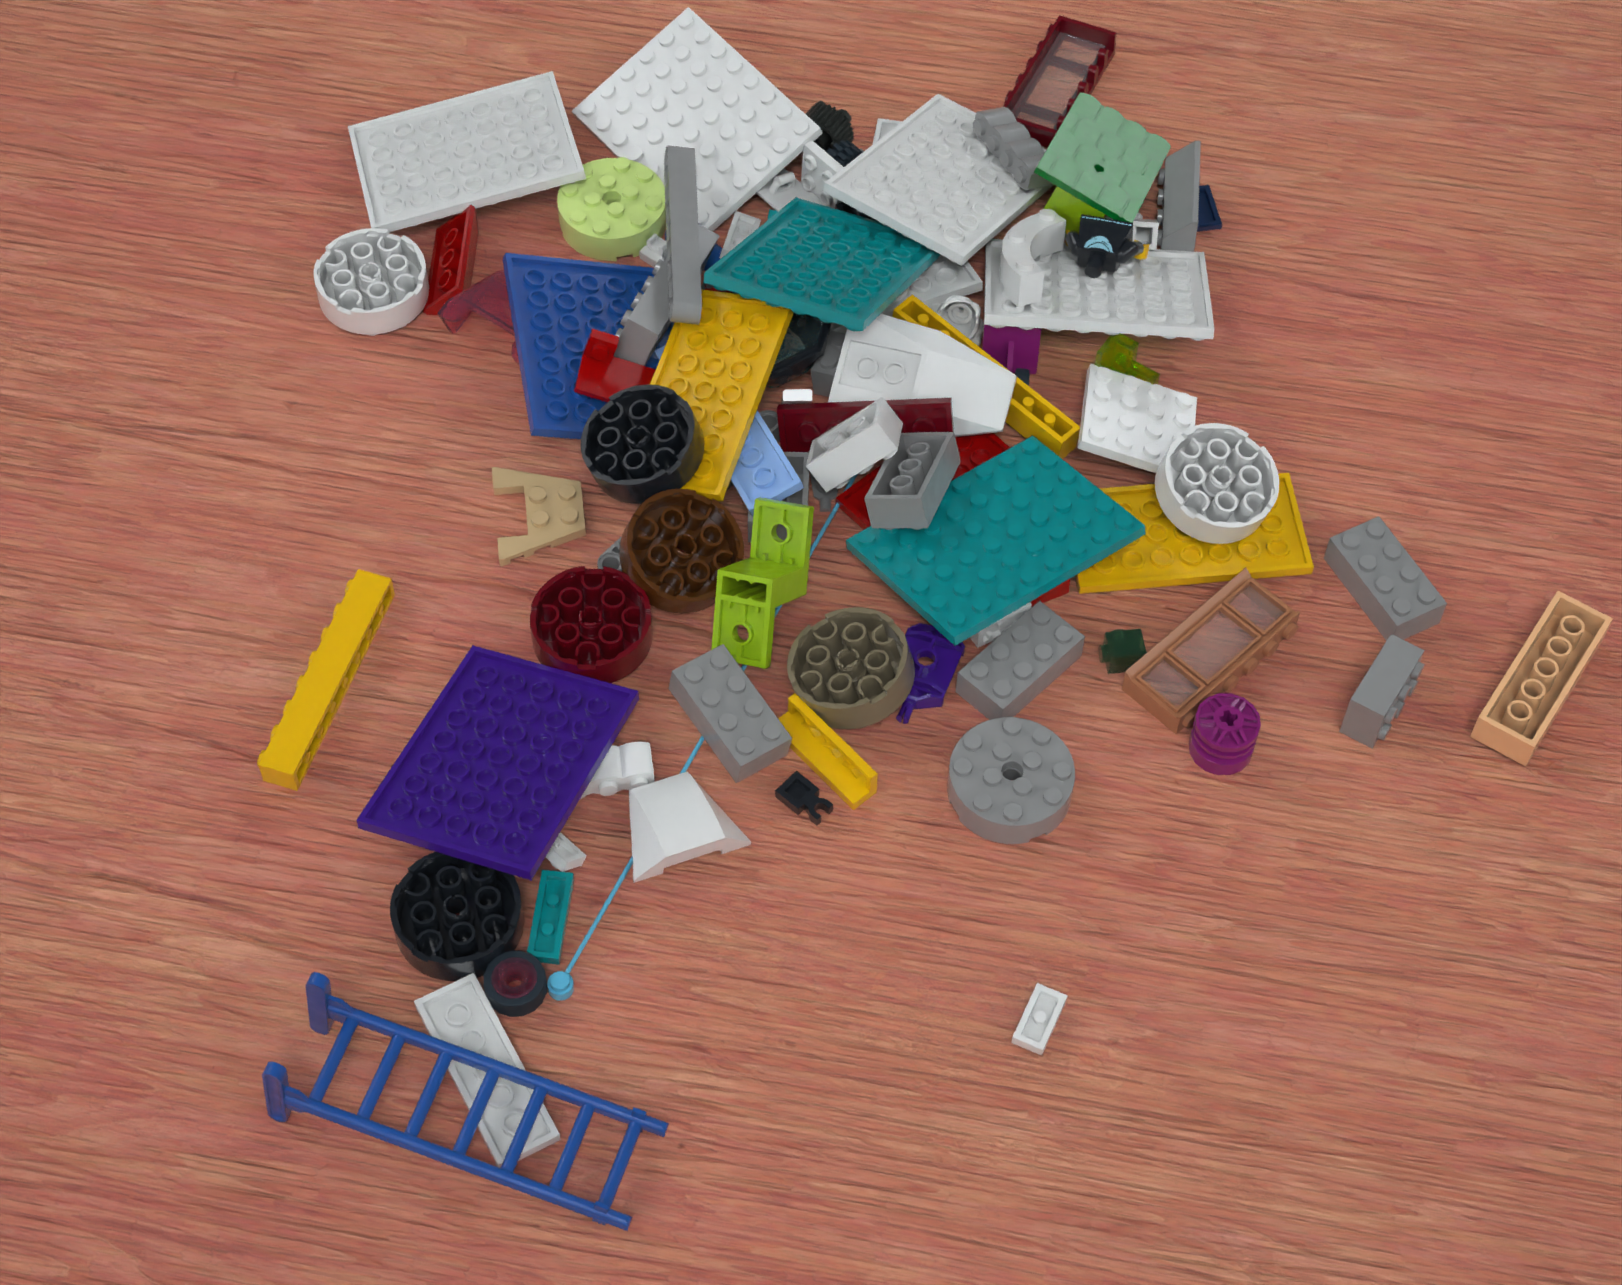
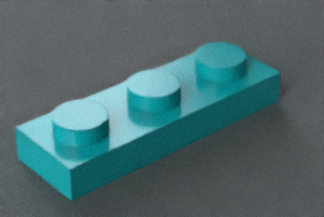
(551, 916)

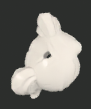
(964, 320)

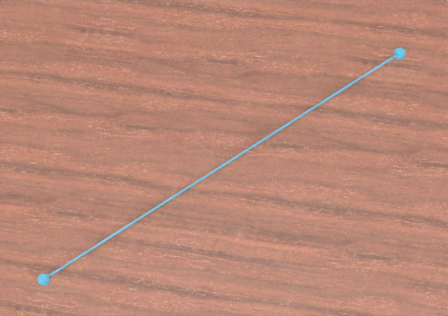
(560, 983)

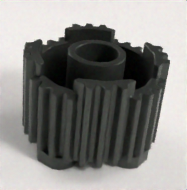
(833, 124)

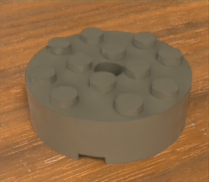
(852, 667)

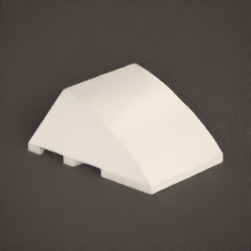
(676, 823)

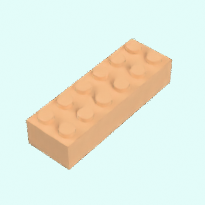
(1541, 678)

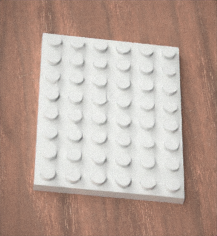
(702, 96)
(465, 153)
(935, 182)
(1142, 298)

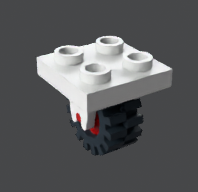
(821, 165)

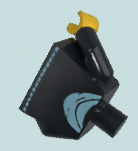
(1104, 244)

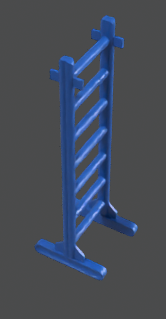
(325, 1008)

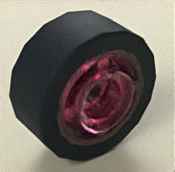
(515, 967)

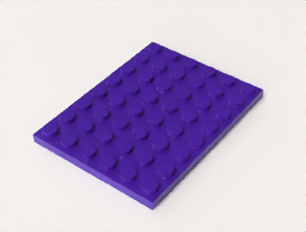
(499, 762)

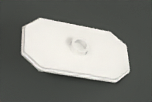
(784, 189)

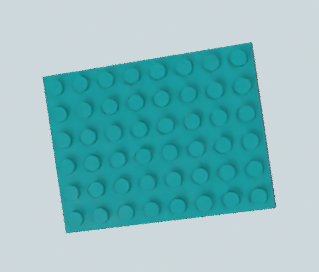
(823, 264)
(998, 540)

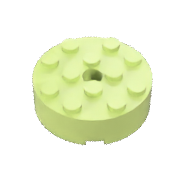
(612, 209)

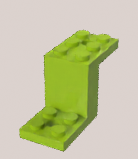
(757, 585)

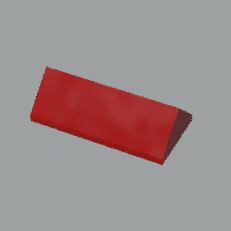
(452, 259)

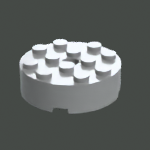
(1010, 780)

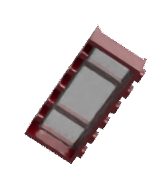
(1064, 65)

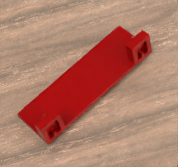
(603, 373)

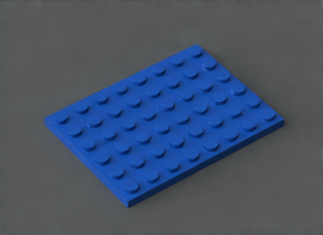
(552, 316)

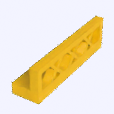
(828, 754)

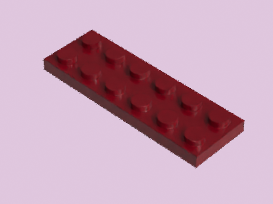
(807, 421)

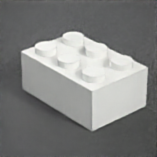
(854, 445)

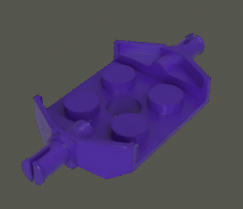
(934, 679)

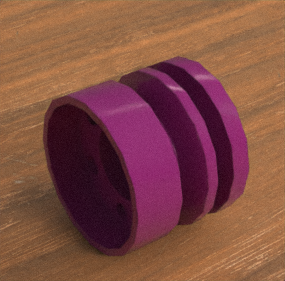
(1224, 734)

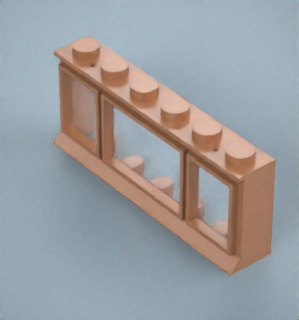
(1210, 651)

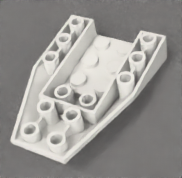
(918, 362)

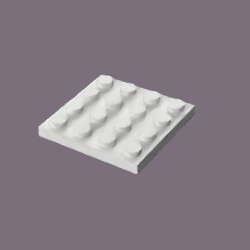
(1132, 418)

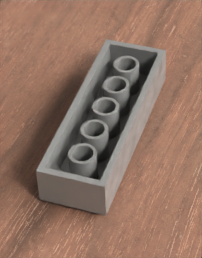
(650, 316)

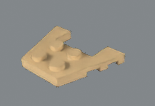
(552, 511)

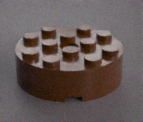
(683, 521)

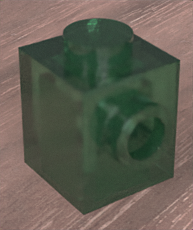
(1121, 649)

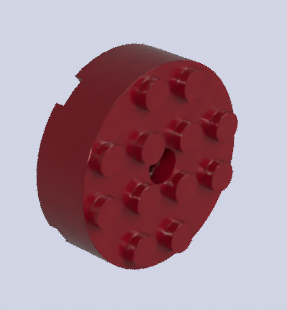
(591, 623)

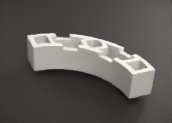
(1026, 240)

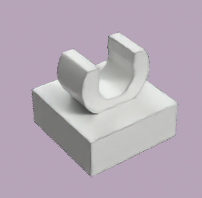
(653, 250)

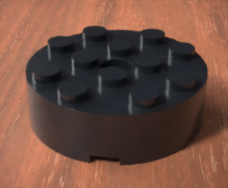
(642, 443)
(427, 923)

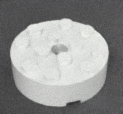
(371, 281)
(1216, 483)

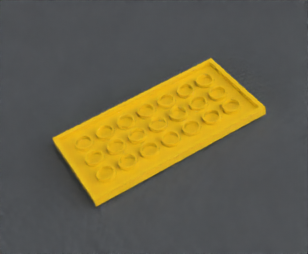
(722, 376)
(1174, 558)

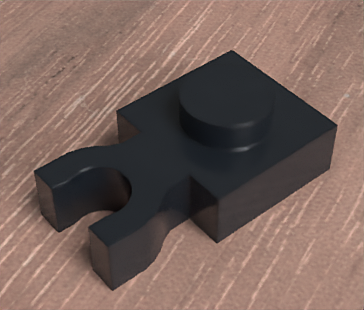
(802, 795)

